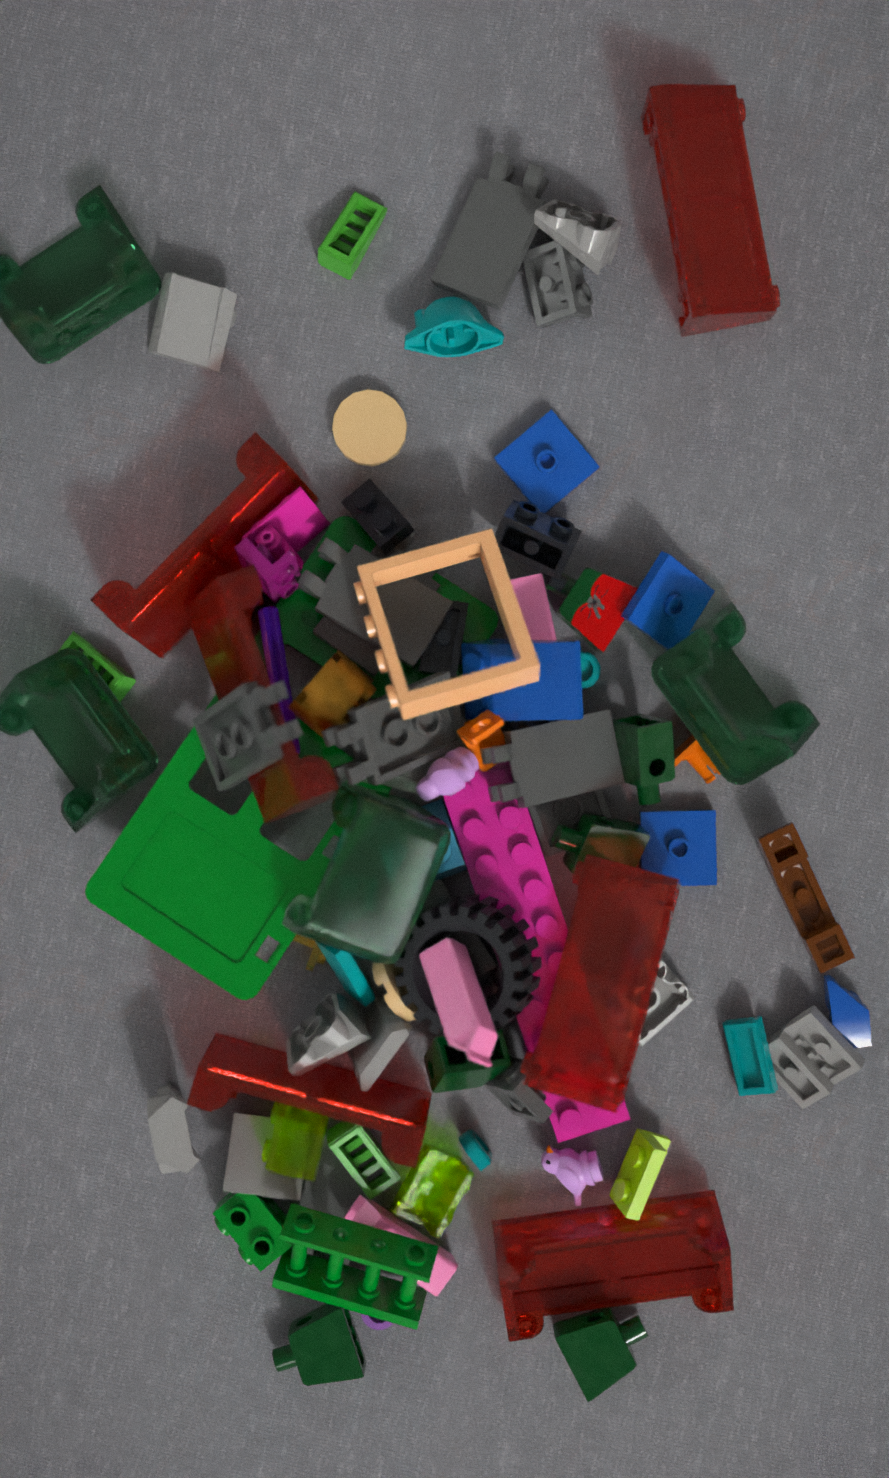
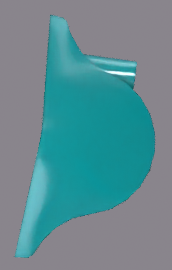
(451, 329)

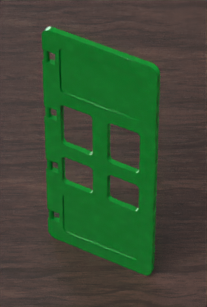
(208, 878)

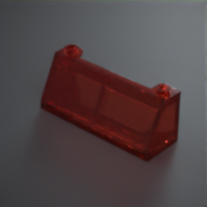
(710, 206)
(156, 609)
(223, 633)
(603, 983)
(327, 1090)
(607, 1260)

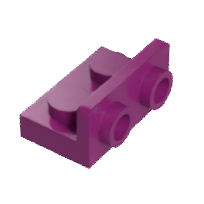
(276, 579)

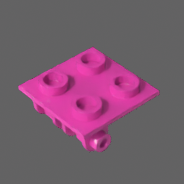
(289, 526)

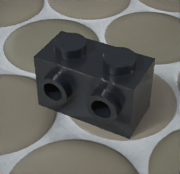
(536, 538)

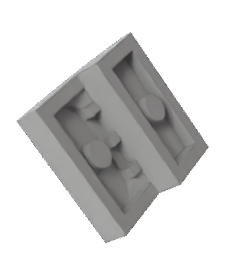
(811, 1057)
(244, 1166)

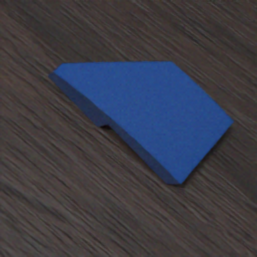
(847, 1013)

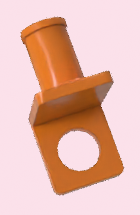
(482, 733)
(697, 758)

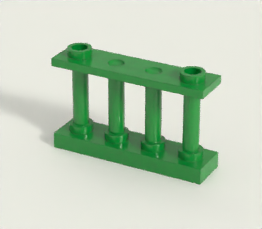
(347, 1286)

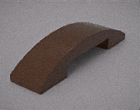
(804, 898)

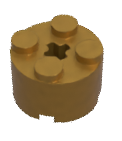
(332, 693)

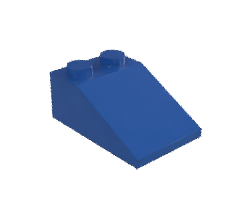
(551, 698)

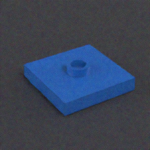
(546, 462)
(667, 601)
(681, 845)

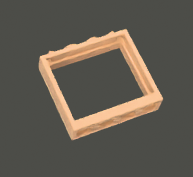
(463, 688)

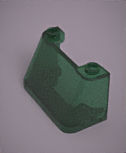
(76, 283)
(726, 704)
(81, 730)
(374, 876)

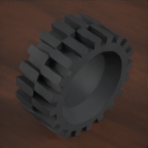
(495, 927)

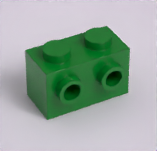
(254, 1226)

